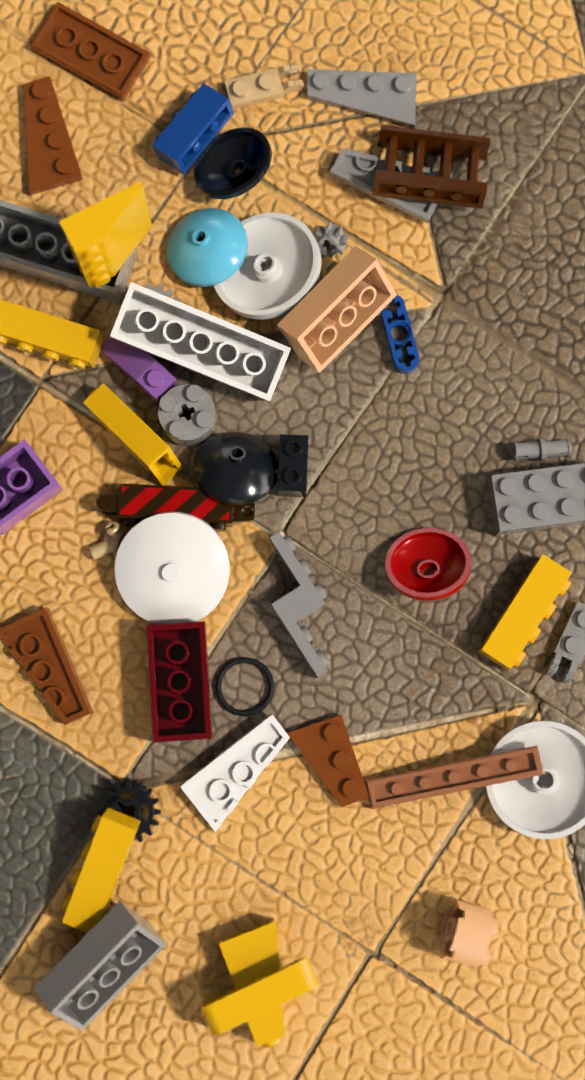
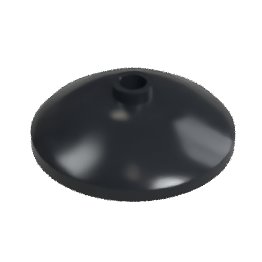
(233, 163)
(232, 478)

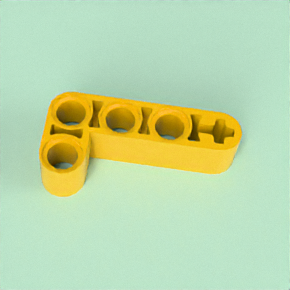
(258, 996)

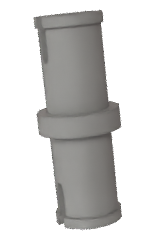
(541, 449)

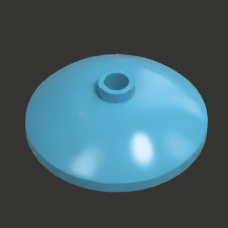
(215, 257)

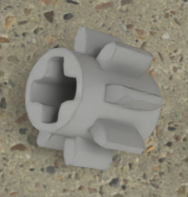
(331, 239)

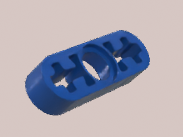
(411, 352)

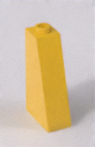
(133, 434)
(248, 958)

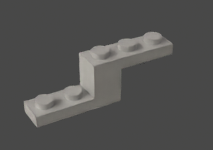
(299, 604)

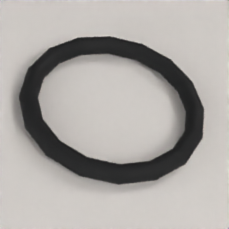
(219, 682)

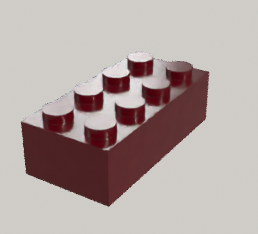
(179, 682)

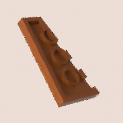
(49, 147)
(45, 658)

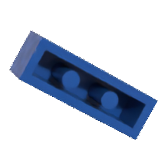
(193, 128)

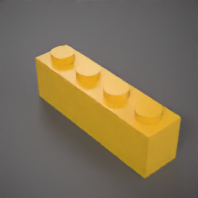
(49, 335)
(525, 612)
(101, 869)

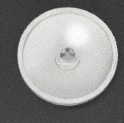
(277, 269)
(172, 568)
(547, 803)

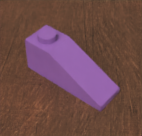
(140, 369)

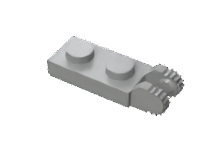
(570, 644)

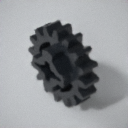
(143, 797)

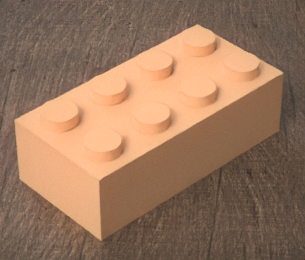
(337, 309)

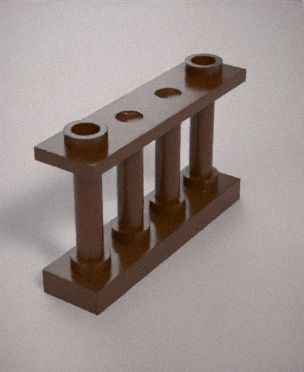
(431, 188)

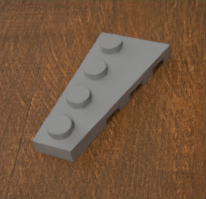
(372, 93)
(359, 172)

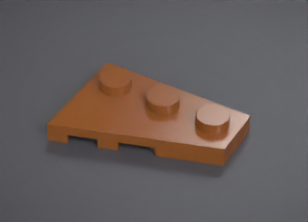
(332, 758)

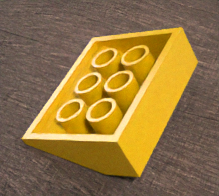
(107, 233)

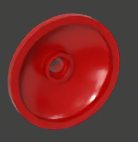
(425, 553)

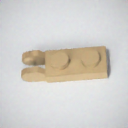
(262, 86)

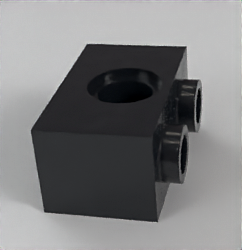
(293, 465)

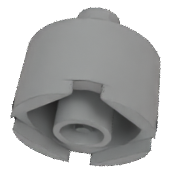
(198, 404)

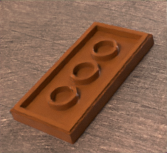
(90, 51)

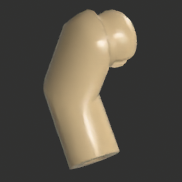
(111, 541)

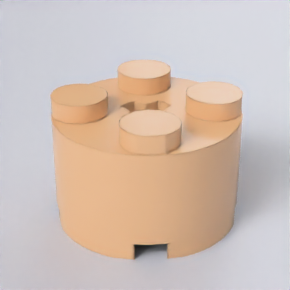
(467, 934)

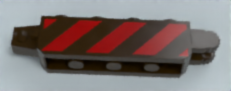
(141, 501)

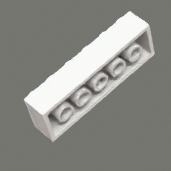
(200, 342)

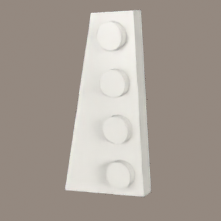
(228, 776)

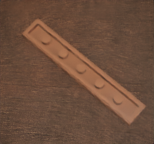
(454, 777)

